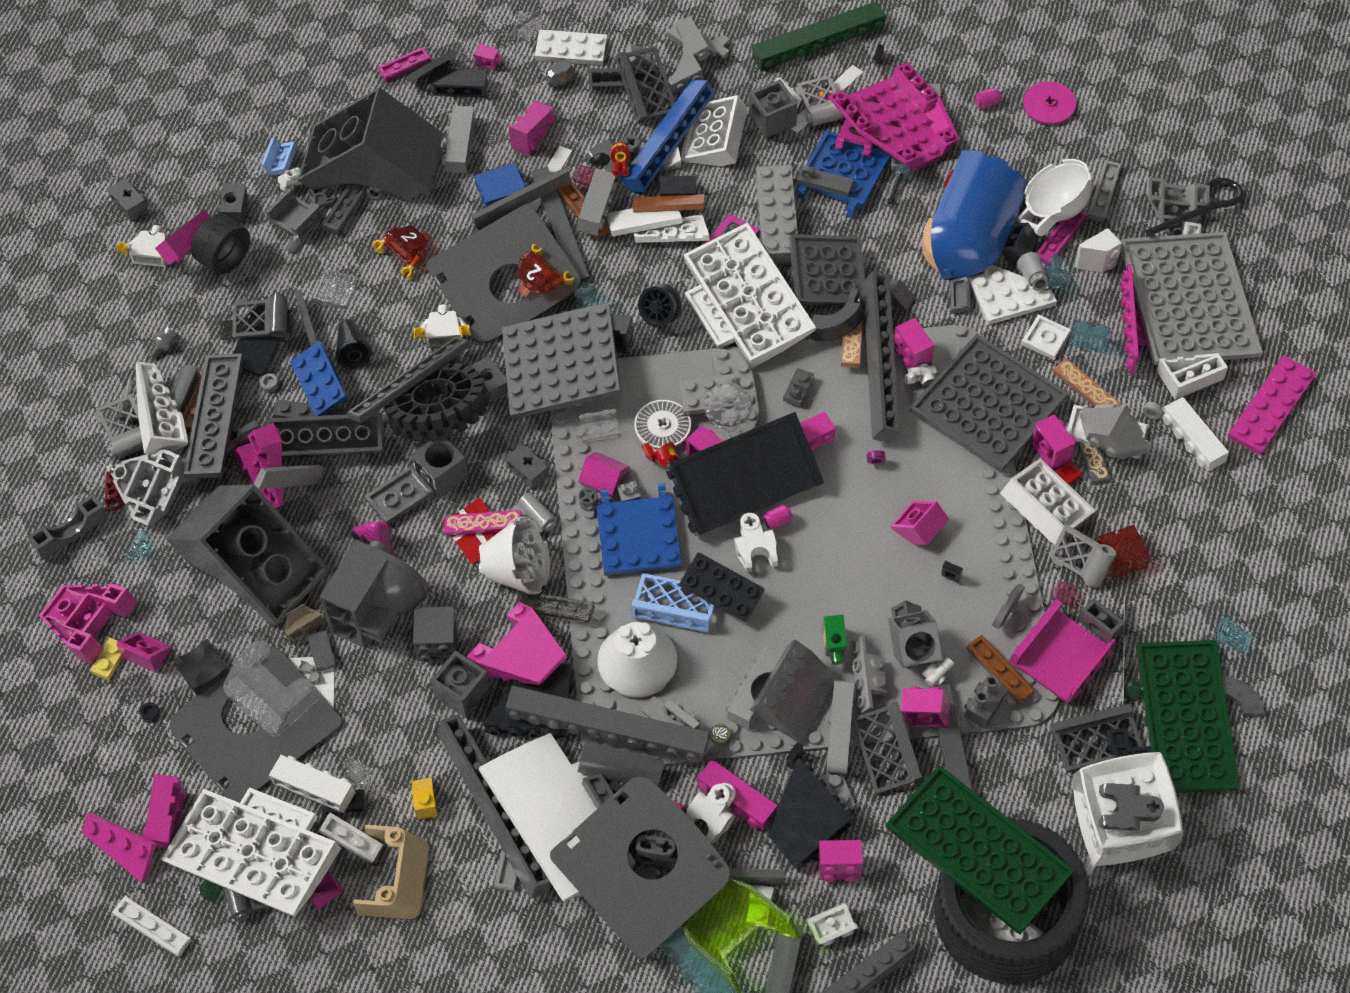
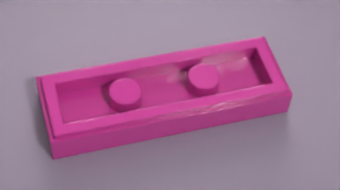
(404, 64)

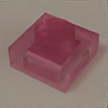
(583, 175)
(1064, 592)

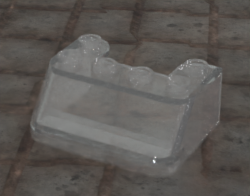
(265, 696)

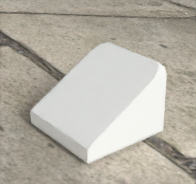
(673, 161)

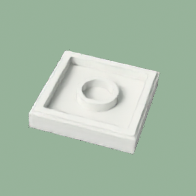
(1046, 337)

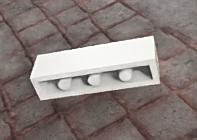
(1194, 434)
(312, 783)

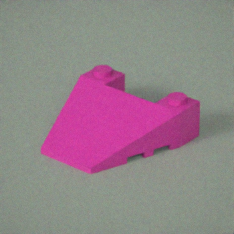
(262, 452)
(80, 613)
(524, 653)

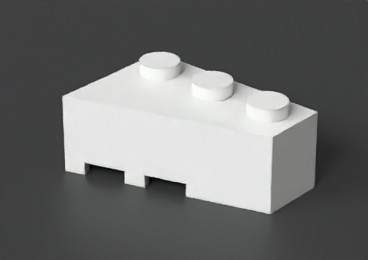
(1191, 374)

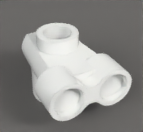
(289, 179)
(922, 373)
(935, 674)

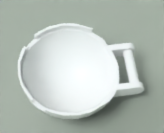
(1056, 194)

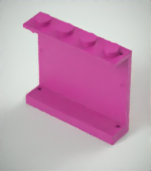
(1060, 654)

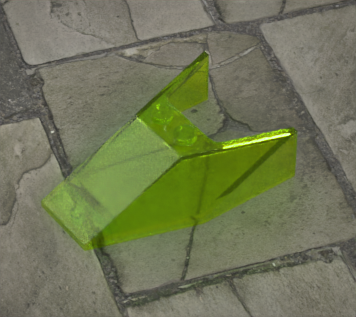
(732, 919)

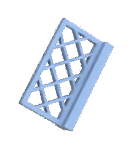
(671, 613)

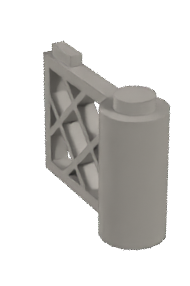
(825, 110)
(126, 442)
(533, 508)
(1094, 566)

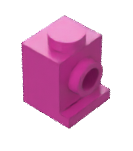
(487, 57)

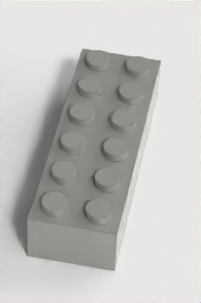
(776, 211)

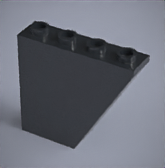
(556, 684)
(807, 816)

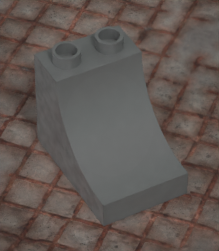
(375, 146)
(249, 550)

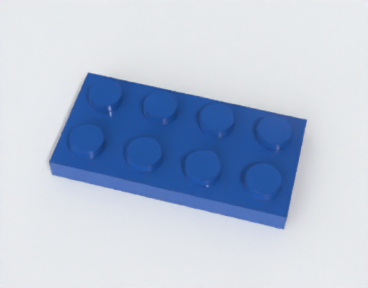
(319, 379)

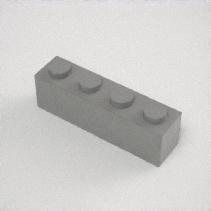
(459, 139)
(596, 202)

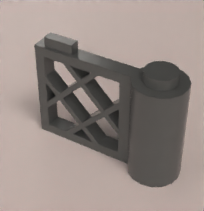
(275, 317)
(241, 906)

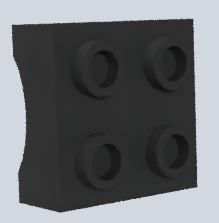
(201, 667)

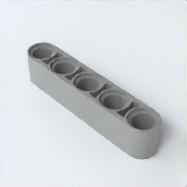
(840, 727)

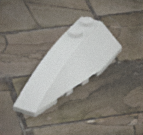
(158, 418)

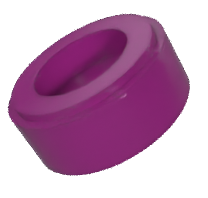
(876, 457)

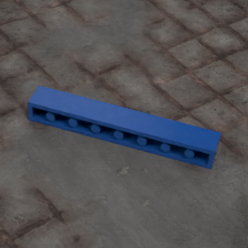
(668, 135)

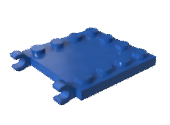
(847, 163)
(638, 534)

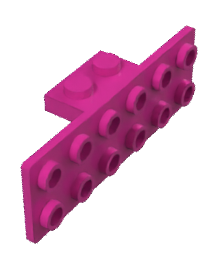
(1134, 330)

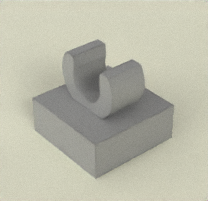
(628, 491)

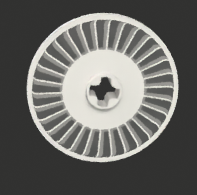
(662, 411)

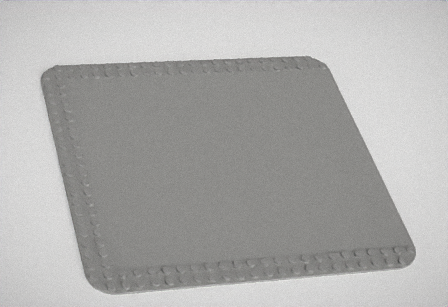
(830, 557)

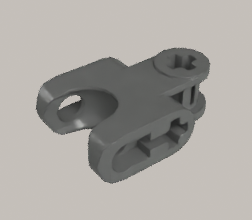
(601, 152)
(1131, 807)
(662, 852)

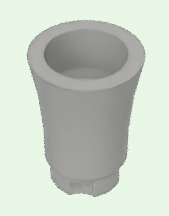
(1032, 268)

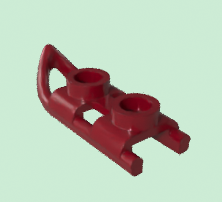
(111, 494)

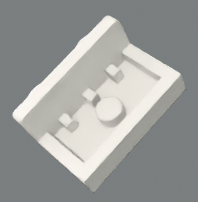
(831, 924)

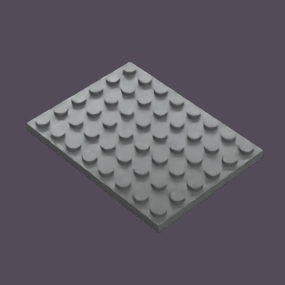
(1190, 297)

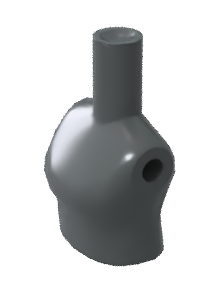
(164, 341)

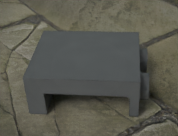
(294, 215)

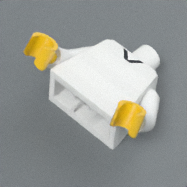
(143, 246)
(441, 327)

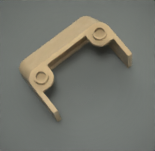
(406, 895)

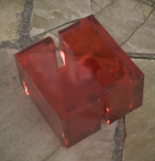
(1128, 548)

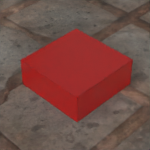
(1069, 472)

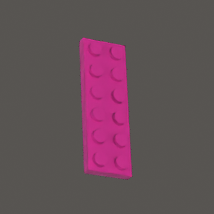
(1271, 405)

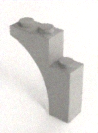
(694, 50)

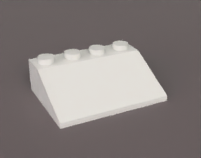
(719, 130)
(1046, 500)

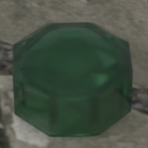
(1133, 690)
(209, 890)

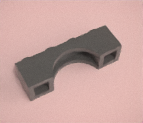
(51, 539)

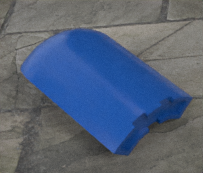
(975, 214)

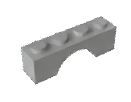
(739, 708)

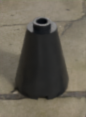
(352, 346)

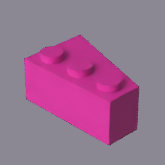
(531, 127)
(164, 810)

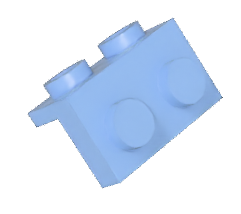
(279, 157)

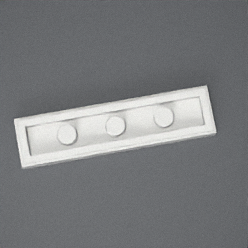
(152, 926)

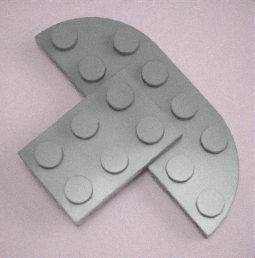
(728, 369)

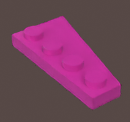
(122, 845)

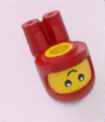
(620, 157)
(663, 455)

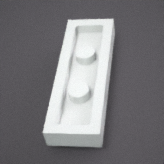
(350, 838)

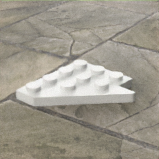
(1007, 295)

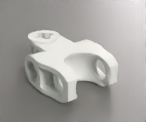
(754, 542)
(713, 810)

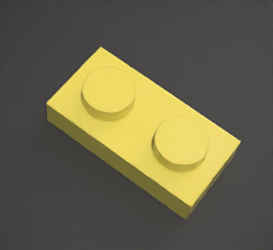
(107, 660)

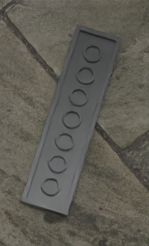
(213, 416)

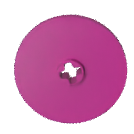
(1061, 99)

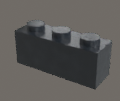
(460, 82)

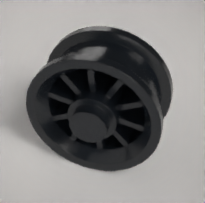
(660, 305)

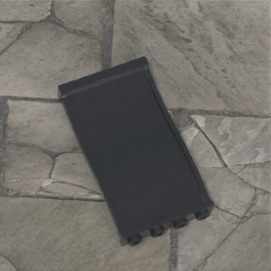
(744, 474)

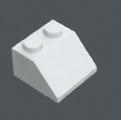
(1099, 252)

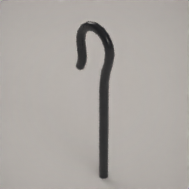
(1208, 207)

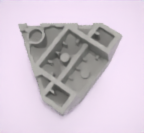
(1175, 200)
(1113, 430)
(148, 484)

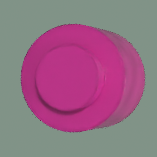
(987, 98)
(777, 517)

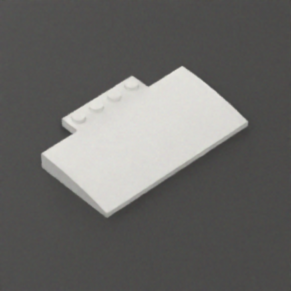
(745, 297)
(542, 800)
(253, 848)

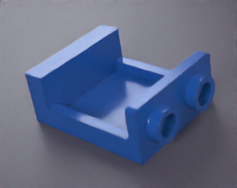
(499, 183)

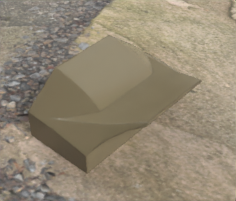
(301, 622)

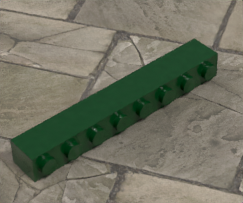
(818, 36)

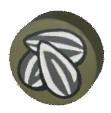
(720, 734)

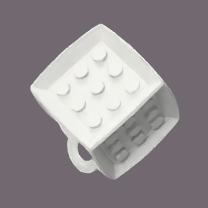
(1118, 846)

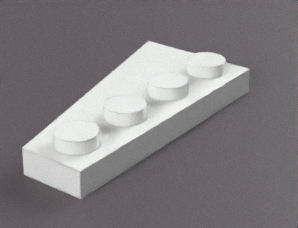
(692, 229)

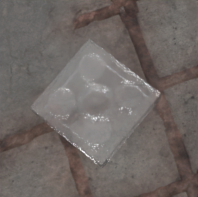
(335, 289)

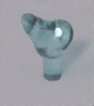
(138, 547)

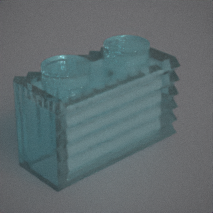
(1089, 335)

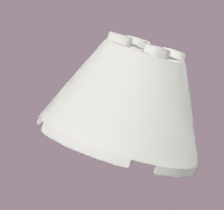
(517, 557)
(637, 660)

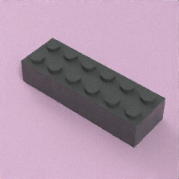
(330, 435)

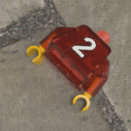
(406, 244)
(539, 274)

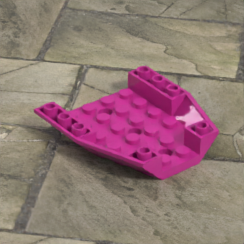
(903, 102)

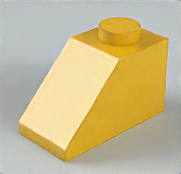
(424, 798)

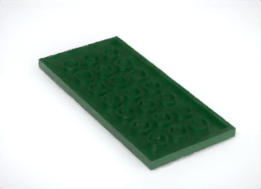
(1188, 714)
(979, 849)

